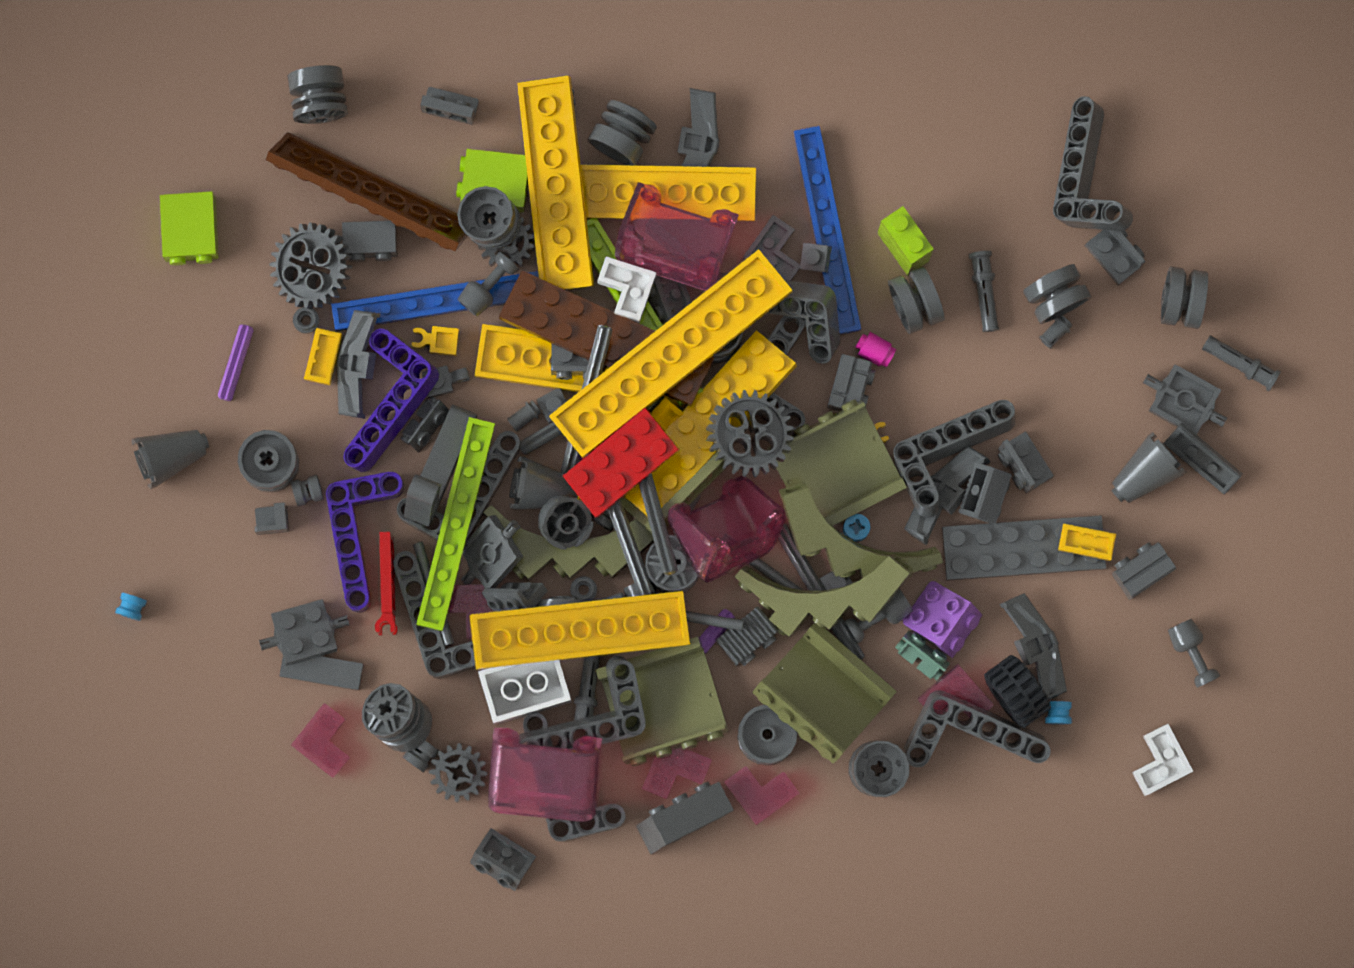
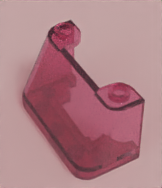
(674, 240)
(728, 530)
(544, 779)

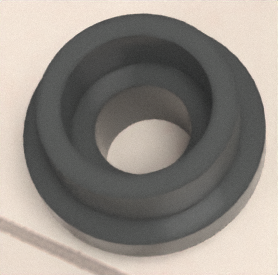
(298, 316)
(574, 589)

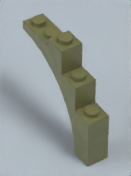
(844, 555)
(571, 561)
(794, 605)

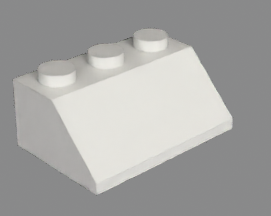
(523, 689)

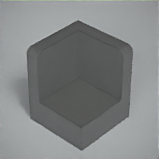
(272, 519)

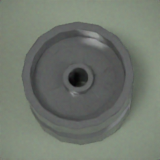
(1056, 292)
(1184, 298)
(916, 300)
(267, 445)
(755, 746)

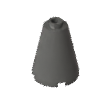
(168, 454)
(1146, 470)
(536, 484)

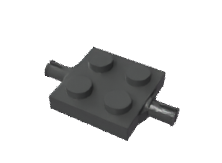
(1184, 399)
(491, 552)
(304, 632)

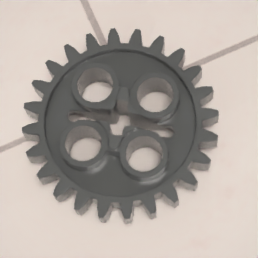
(303, 289)
(726, 435)

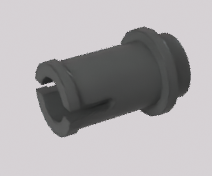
(1055, 331)
(524, 415)

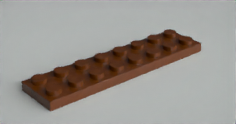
(367, 190)
(573, 324)

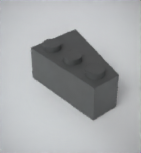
(684, 816)

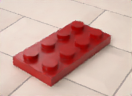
(621, 462)

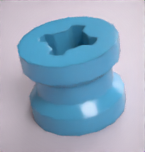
(855, 531)
(131, 606)
(1059, 713)

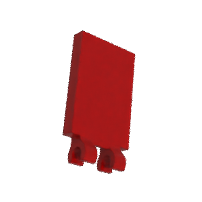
(387, 575)

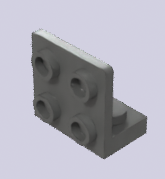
(1025, 462)

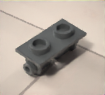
(433, 415)

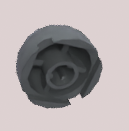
(565, 521)

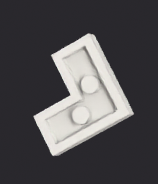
(634, 284)
(1169, 761)

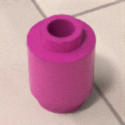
(875, 349)

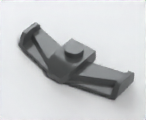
(701, 140)
(355, 363)
(950, 493)
(1037, 645)

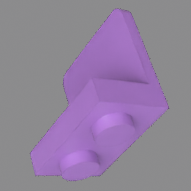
(943, 618)

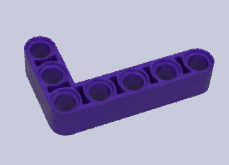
(393, 401)
(351, 532)

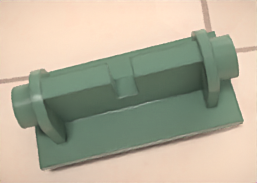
(931, 659)

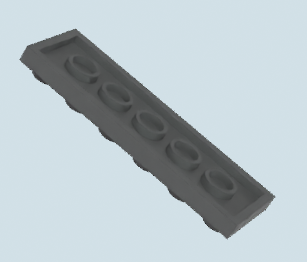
(1014, 549)

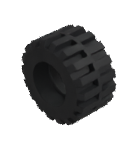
(1017, 691)

